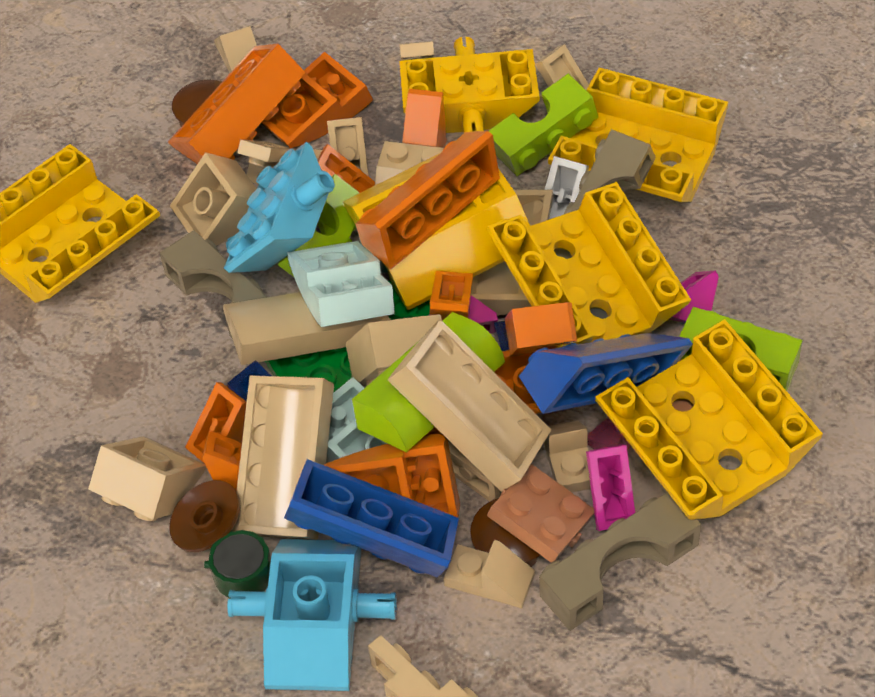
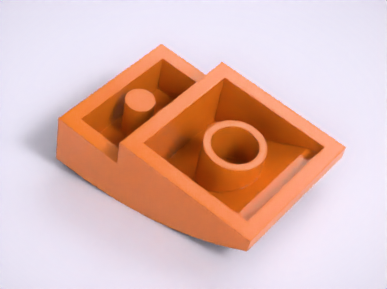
(324, 95)
(419, 474)

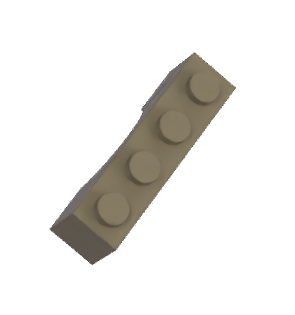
(619, 161)
(199, 267)
(654, 532)

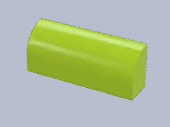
(390, 416)

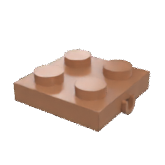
(541, 513)

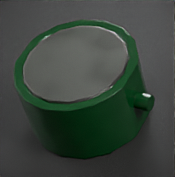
(239, 562)

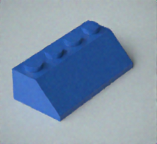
(578, 373)
(372, 519)

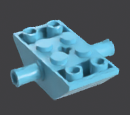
(280, 212)
(311, 614)

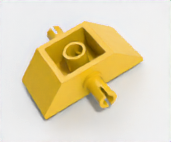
(475, 87)

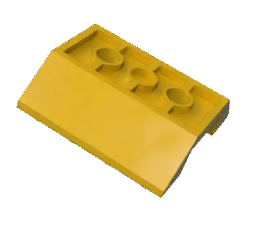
(670, 119)
(49, 217)
(456, 247)
(610, 266)
(734, 413)

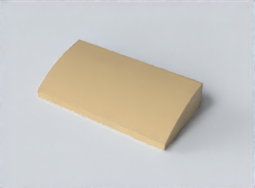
(498, 286)
(283, 328)
(470, 406)
(282, 428)

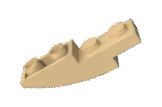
(404, 678)

